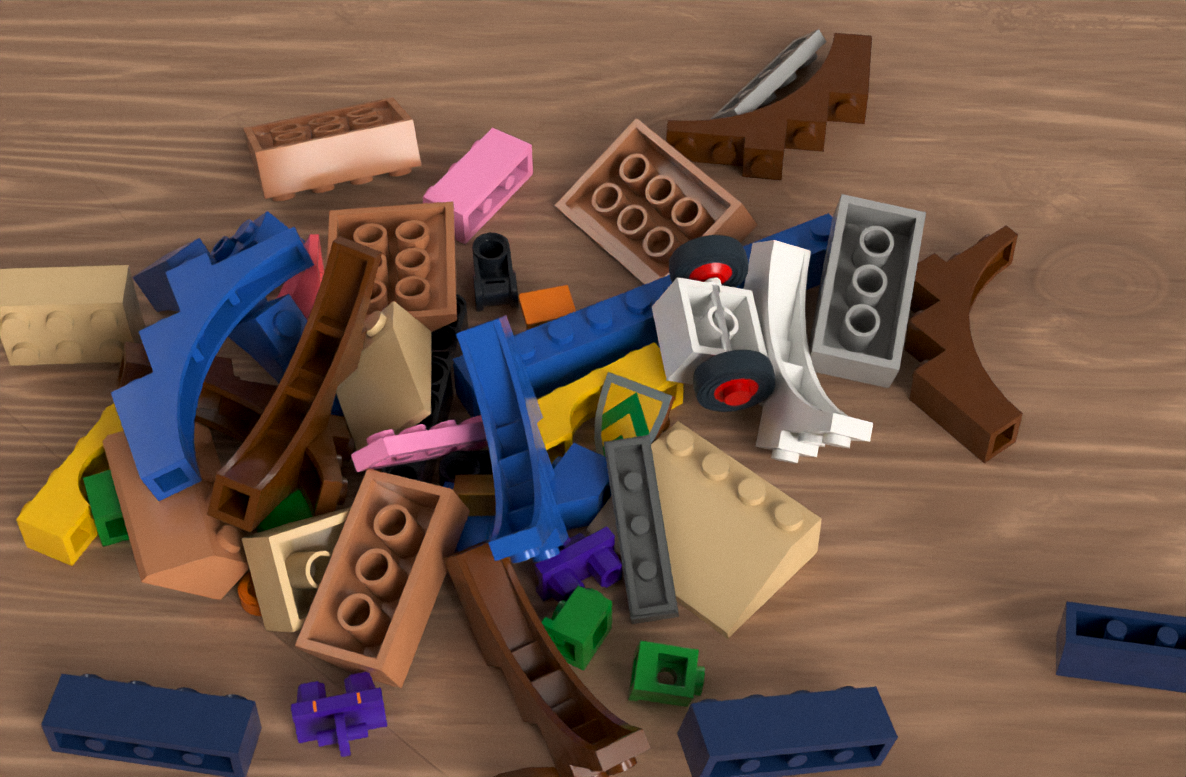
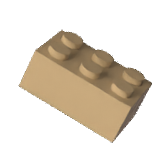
(68, 314)

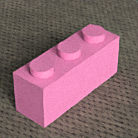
(483, 181)

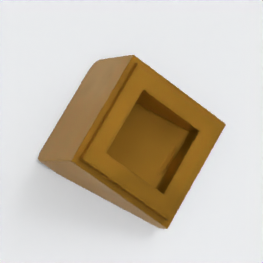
(476, 493)

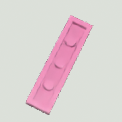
(420, 444)

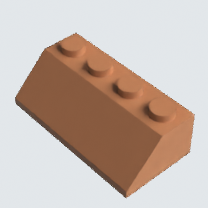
(175, 537)
(384, 576)

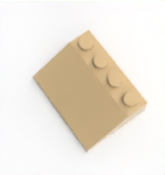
(724, 529)

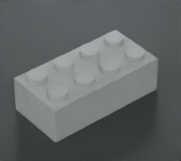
(866, 291)

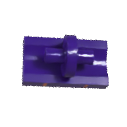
(578, 560)
(339, 716)

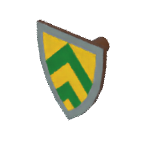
(630, 411)

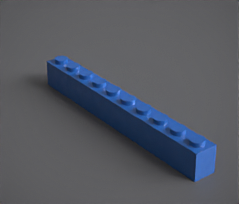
(614, 327)

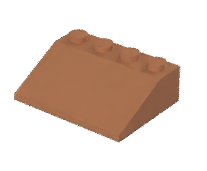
(332, 148)
(648, 202)
(415, 260)

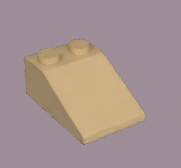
(392, 376)
(290, 566)

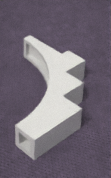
(798, 411)

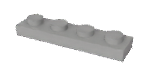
(774, 76)

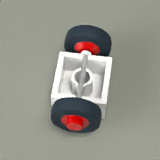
(712, 328)

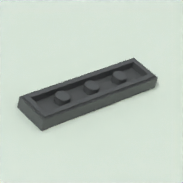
(640, 530)

